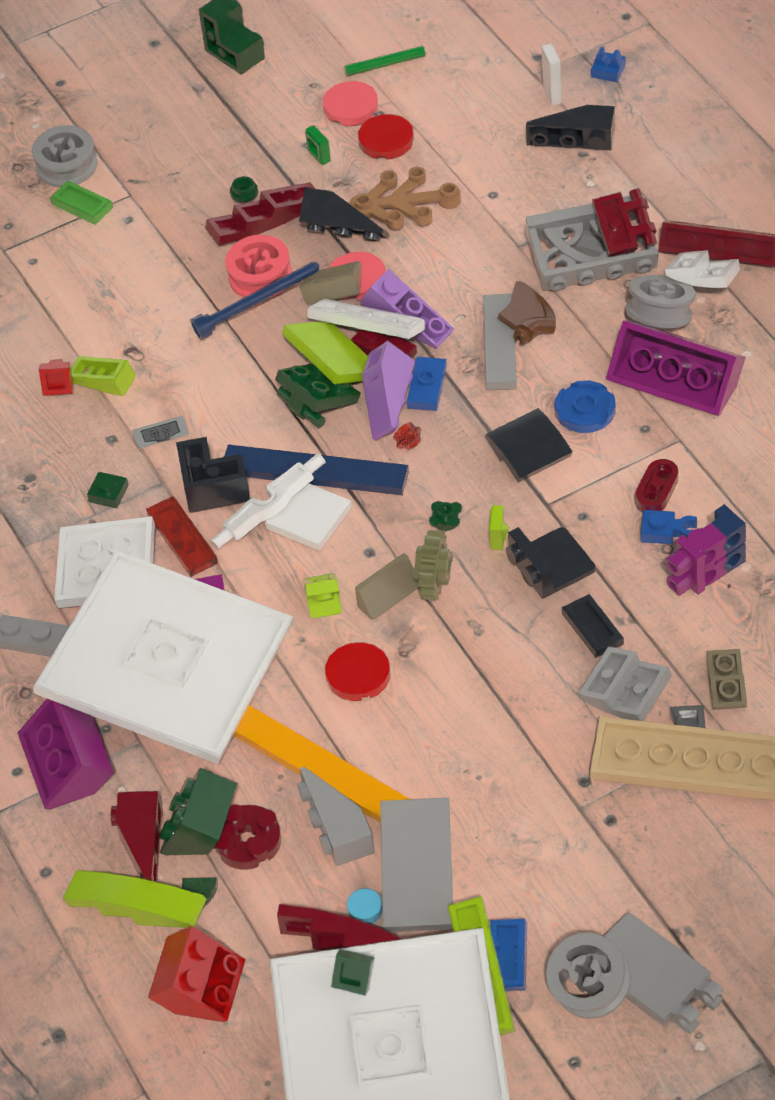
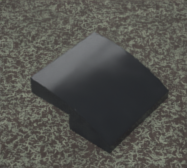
(529, 444)

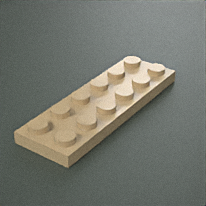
(684, 758)

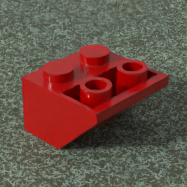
(196, 976)

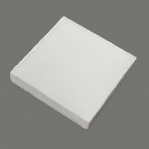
(310, 516)

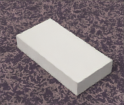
(551, 74)

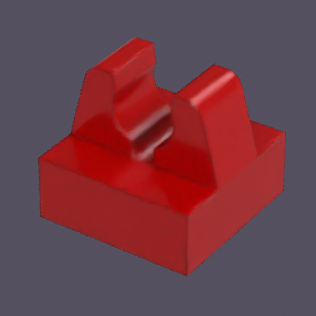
(56, 377)

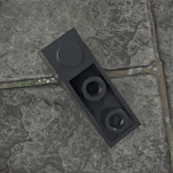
(574, 128)
(329, 211)

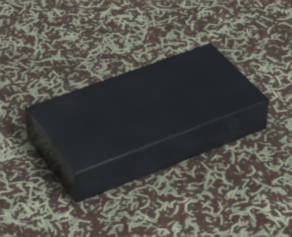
(592, 625)

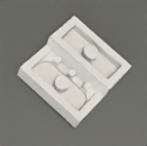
(697, 270)

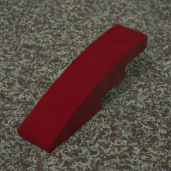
(255, 217)
(329, 929)

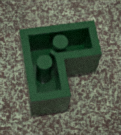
(227, 36)

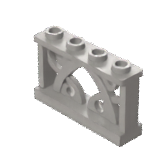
(579, 266)

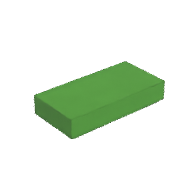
(81, 202)

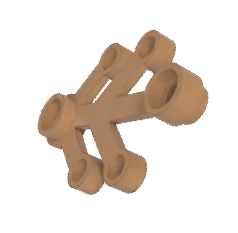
(402, 201)

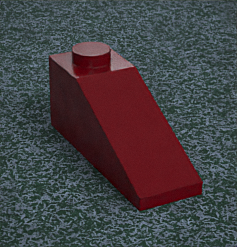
(139, 826)

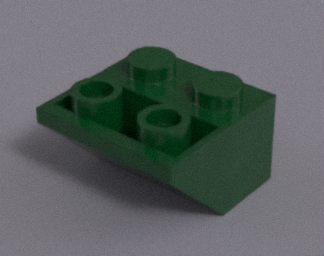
(197, 814)

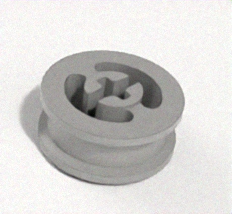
(64, 155)
(660, 301)
(571, 962)

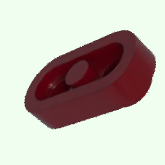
(653, 491)

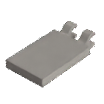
(661, 974)

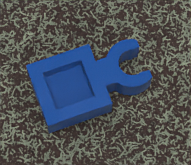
(662, 526)

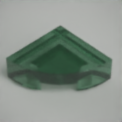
(202, 886)

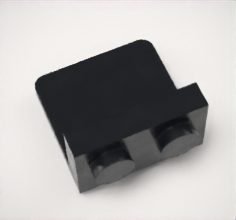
(549, 560)

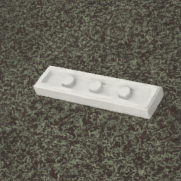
(366, 318)

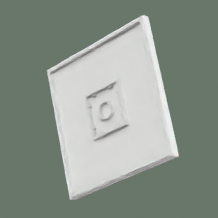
(164, 656)
(415, 1034)

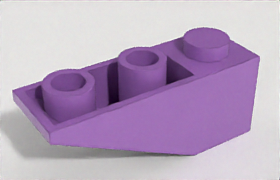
(394, 296)
(385, 385)

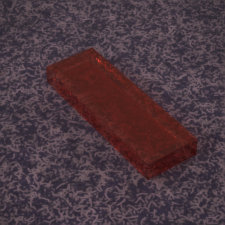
(182, 536)

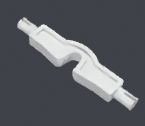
(257, 511)

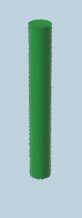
(384, 60)

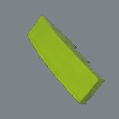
(133, 897)

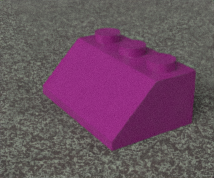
(64, 754)

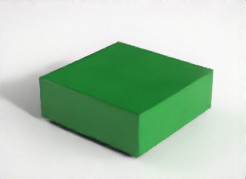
(318, 145)

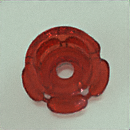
(407, 436)

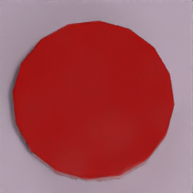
(386, 136)
(357, 671)

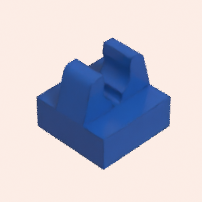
(608, 65)

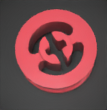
(247, 269)

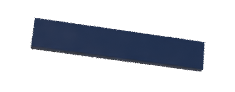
(336, 472)

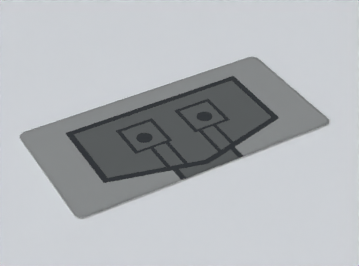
(160, 432)

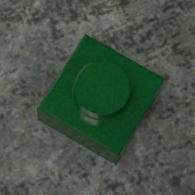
(107, 489)
(352, 972)

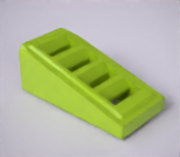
(119, 371)

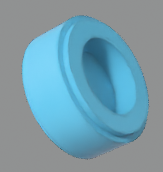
(365, 906)

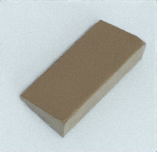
(332, 283)
(386, 587)

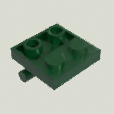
(310, 391)

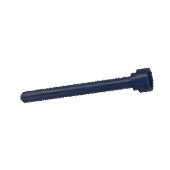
(205, 324)

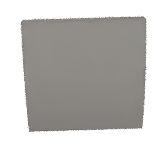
(624, 684)

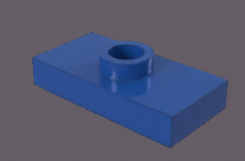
(426, 383)
(511, 950)

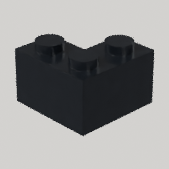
(210, 481)

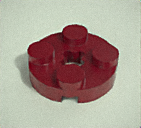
(256, 849)

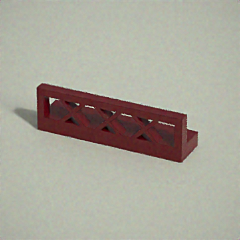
(719, 241)

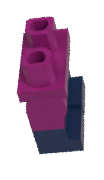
(707, 553)

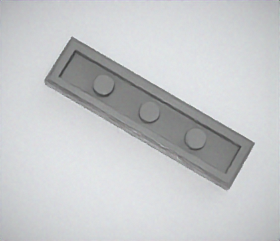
(499, 345)

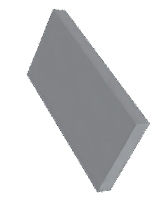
(416, 864)

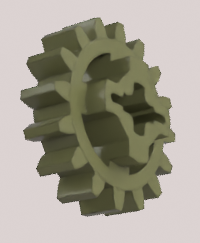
(432, 565)

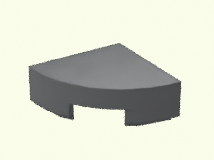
(688, 716)

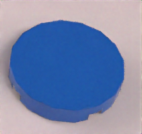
(585, 407)

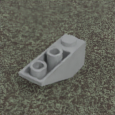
(340, 820)

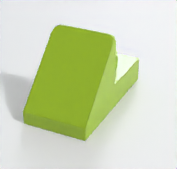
(322, 595)

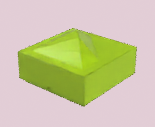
(497, 527)

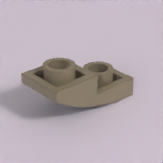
(726, 679)

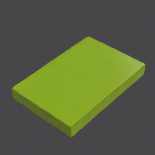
(328, 350)

